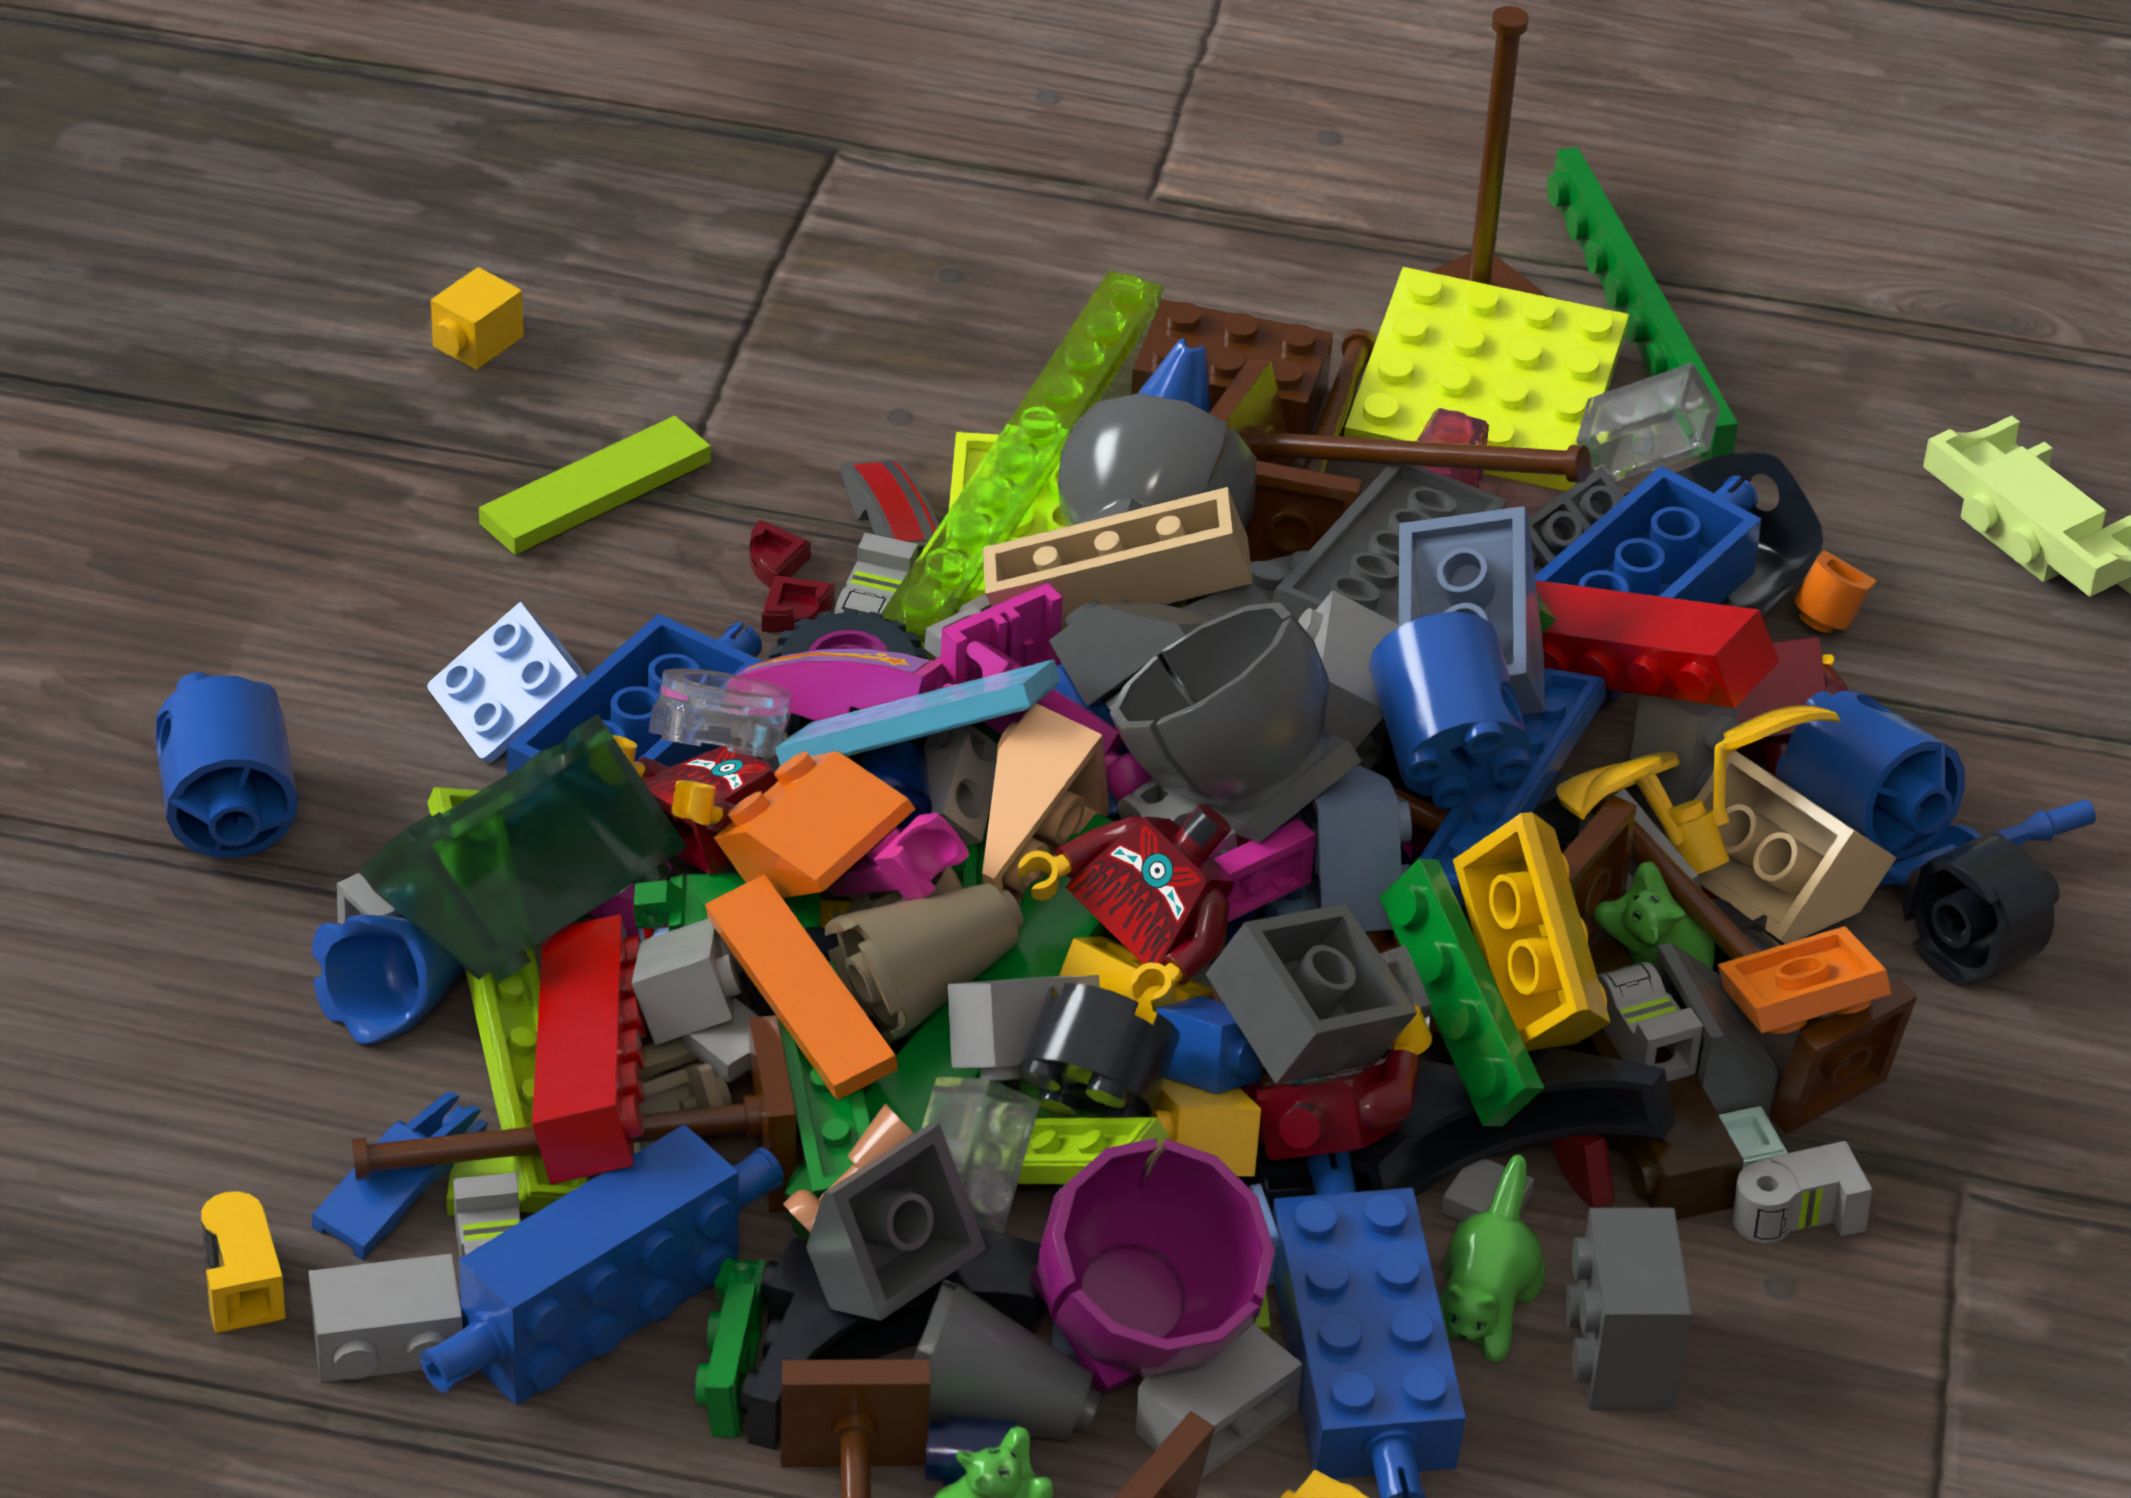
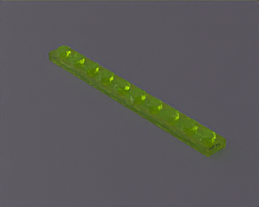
(1025, 453)

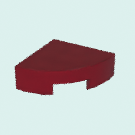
(776, 552)
(794, 600)
(1586, 1167)

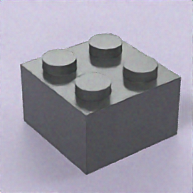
(1310, 993)
(1629, 1309)

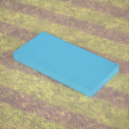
(924, 713)

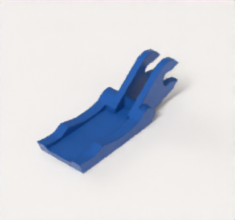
(371, 1208)

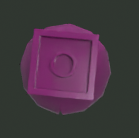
(1155, 1265)

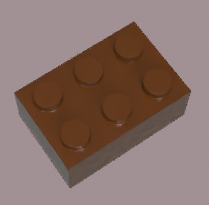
(1296, 352)

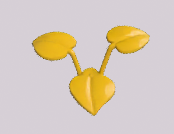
(1687, 825)

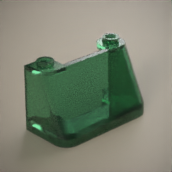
(528, 854)

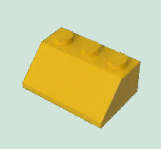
(1532, 933)

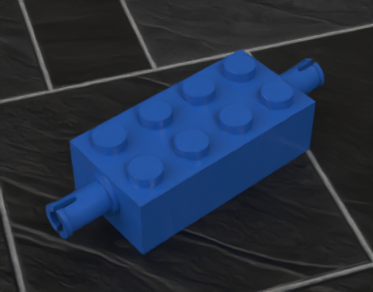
(1667, 543)
(629, 685)
(598, 1265)
(1368, 1331)

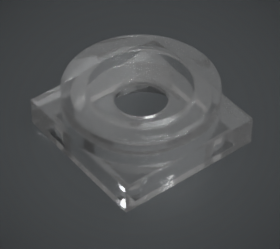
(722, 711)

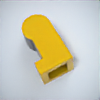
(246, 1274)

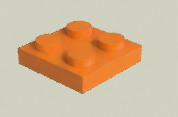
(1805, 981)

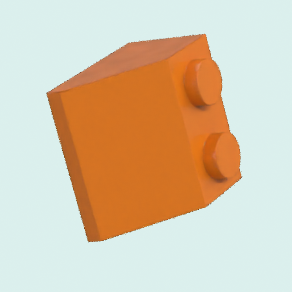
(811, 823)

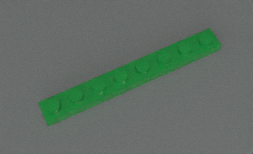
(1629, 282)

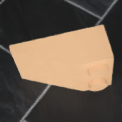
(1043, 791)

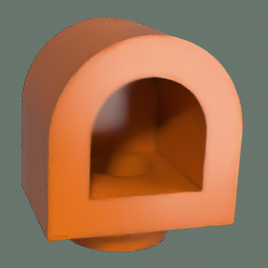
(1832, 593)

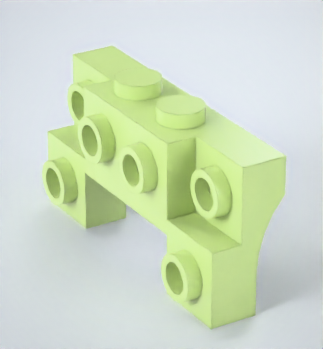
(2031, 508)

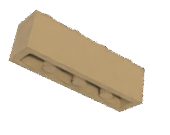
(1134, 556)

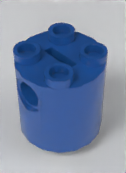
(1450, 707)
(225, 765)
(1875, 772)

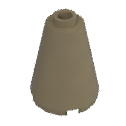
(909, 951)

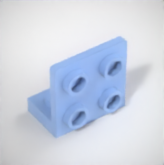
(505, 682)

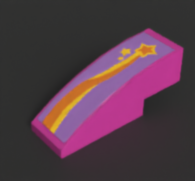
(845, 680)

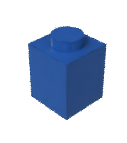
(1210, 1047)

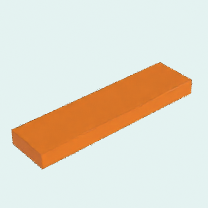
(801, 987)

